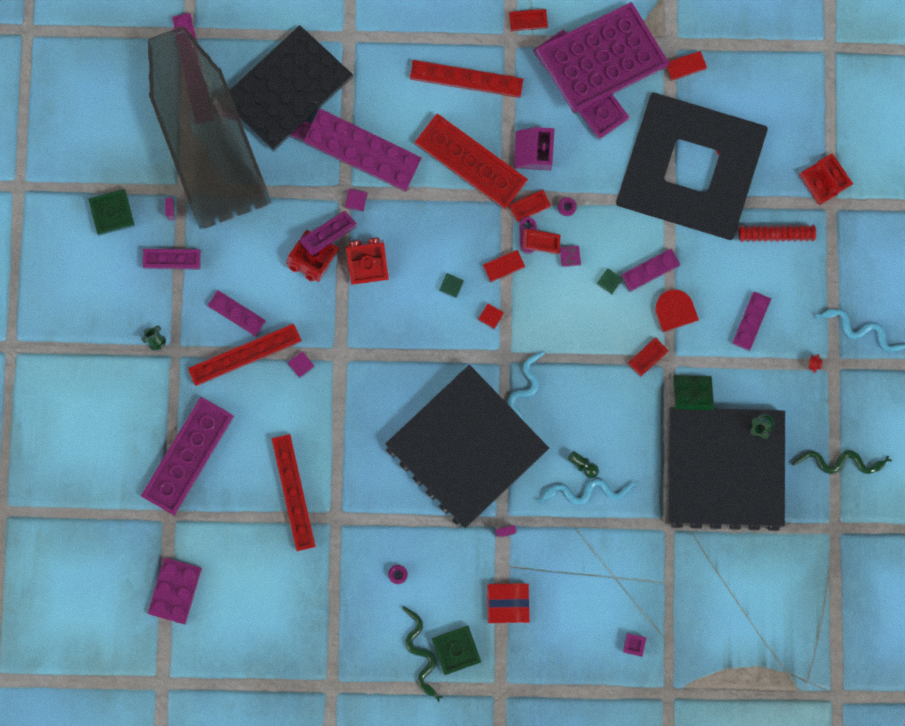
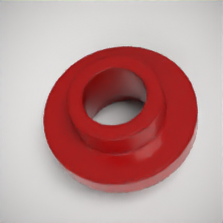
(815, 363)

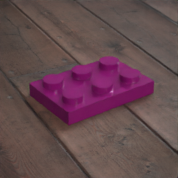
(175, 591)

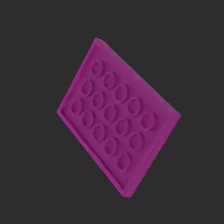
(602, 57)

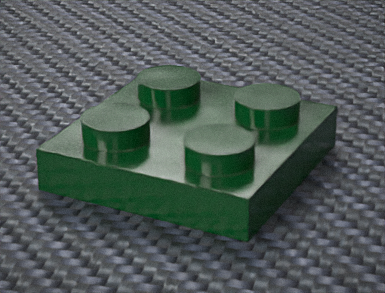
(111, 212)
(693, 392)
(456, 650)

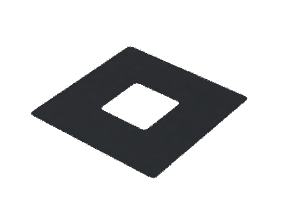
(710, 212)

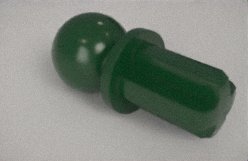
(590, 469)

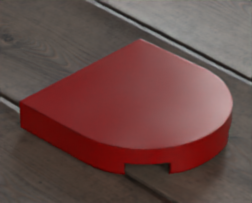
(675, 310)

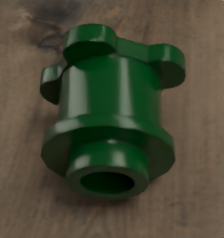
(154, 338)
(762, 425)

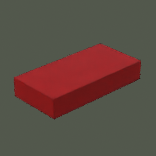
(528, 20)
(686, 66)
(530, 205)
(541, 241)
(504, 266)
(648, 357)

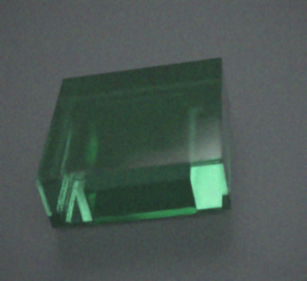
(609, 281)
(451, 285)

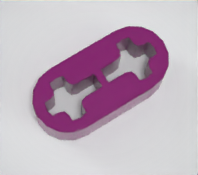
(532, 222)

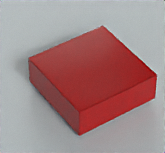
(491, 316)

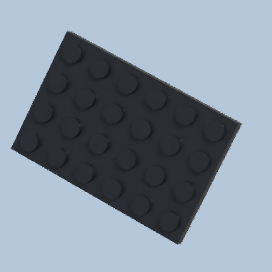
(288, 87)

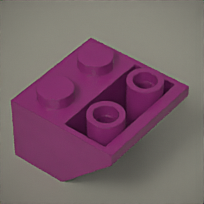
(534, 149)

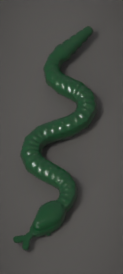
(877, 466)
(421, 652)

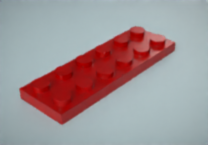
(471, 161)

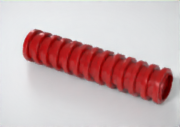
(777, 233)

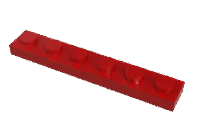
(466, 79)
(244, 355)
(293, 493)

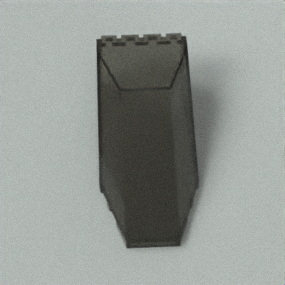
(203, 130)

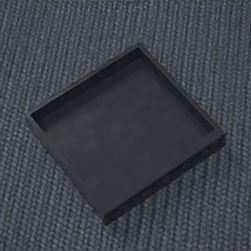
(466, 447)
(724, 472)

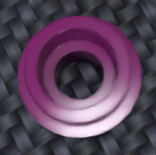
(567, 200)
(393, 569)

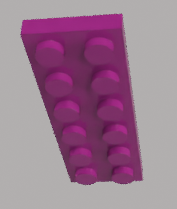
(602, 116)
(362, 150)
(187, 456)

